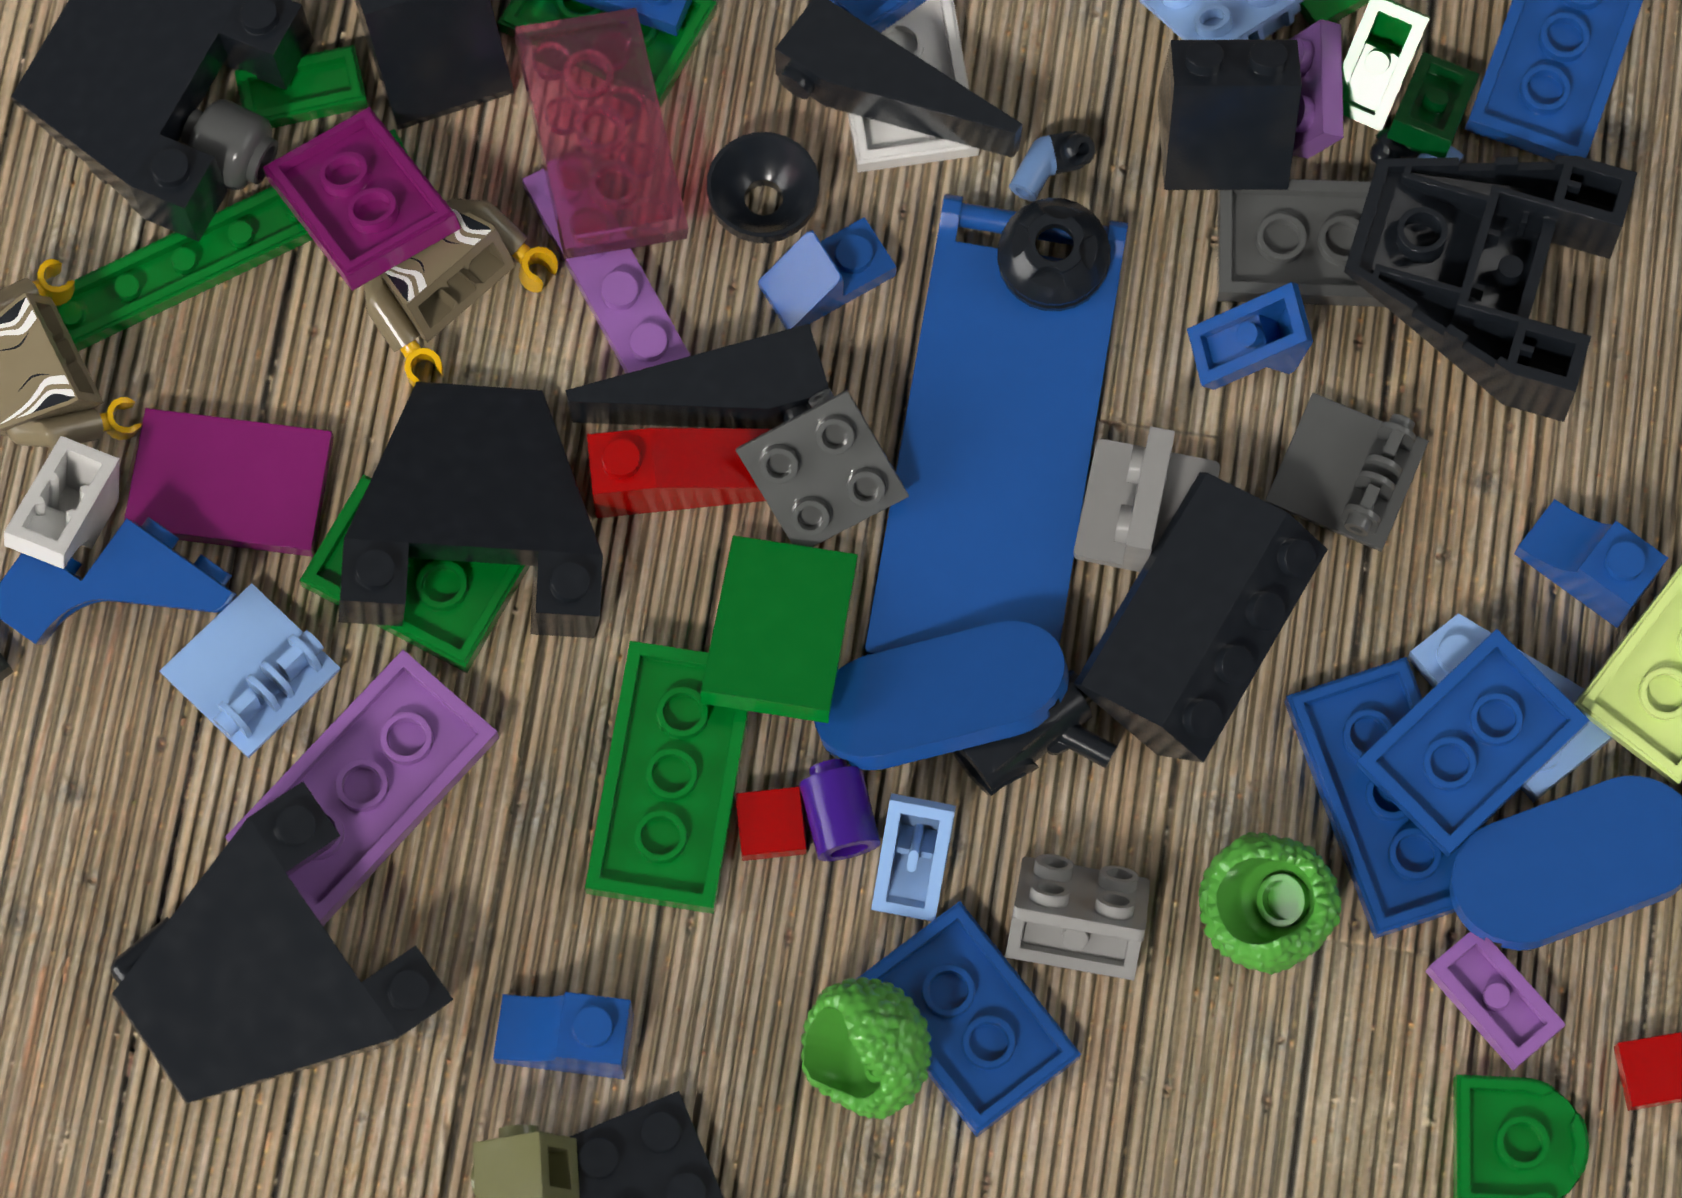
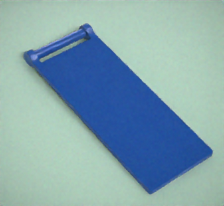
(991, 445)

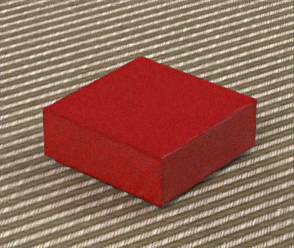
(770, 823)
(1651, 1070)

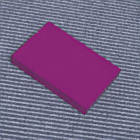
(361, 198)
(231, 481)

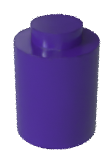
(839, 811)

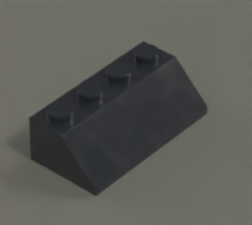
(1200, 618)

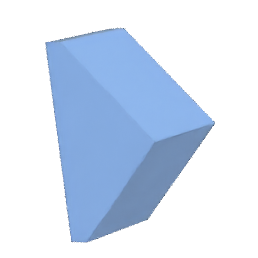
(913, 857)

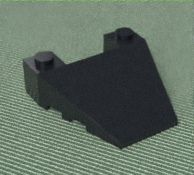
(130, 73)
(1464, 255)
(474, 482)
(251, 979)

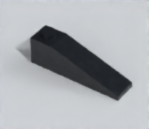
(871, 76)
(728, 387)

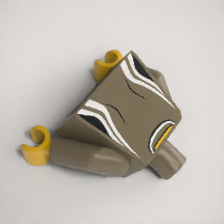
(449, 277)
(42, 373)

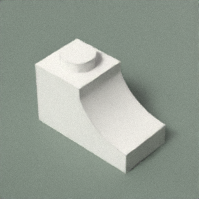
(65, 503)

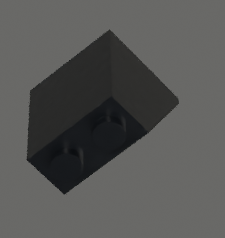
(435, 55)
(1229, 114)

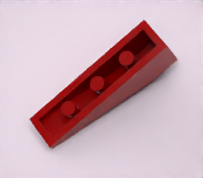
(669, 469)

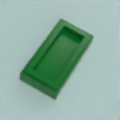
(321, 87)

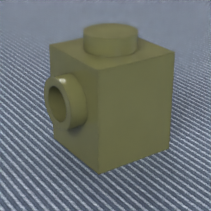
(525, 1165)

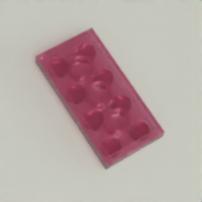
(600, 133)

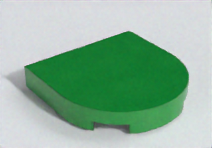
(1515, 1139)

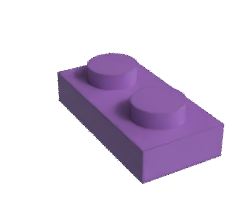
(1321, 91)
(1495, 998)

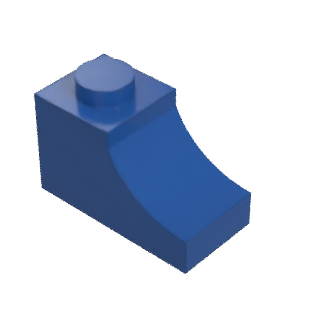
(1592, 560)
(565, 1033)

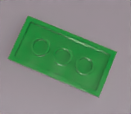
(666, 785)

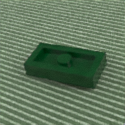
(1433, 106)

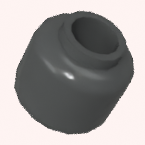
(235, 138)

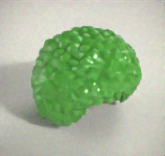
(1268, 902)
(866, 1047)

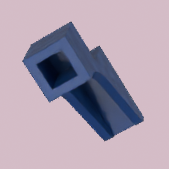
(131, 569)

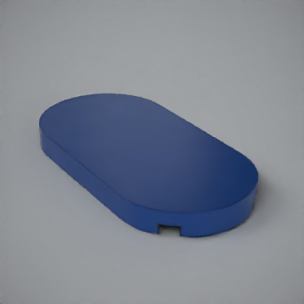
(944, 695)
(1570, 863)

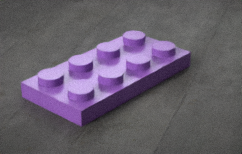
(380, 775)

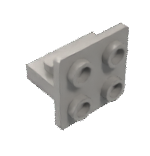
(1134, 498)
(1079, 916)

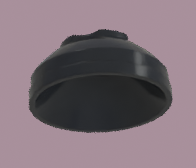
(763, 161)
(1049, 283)

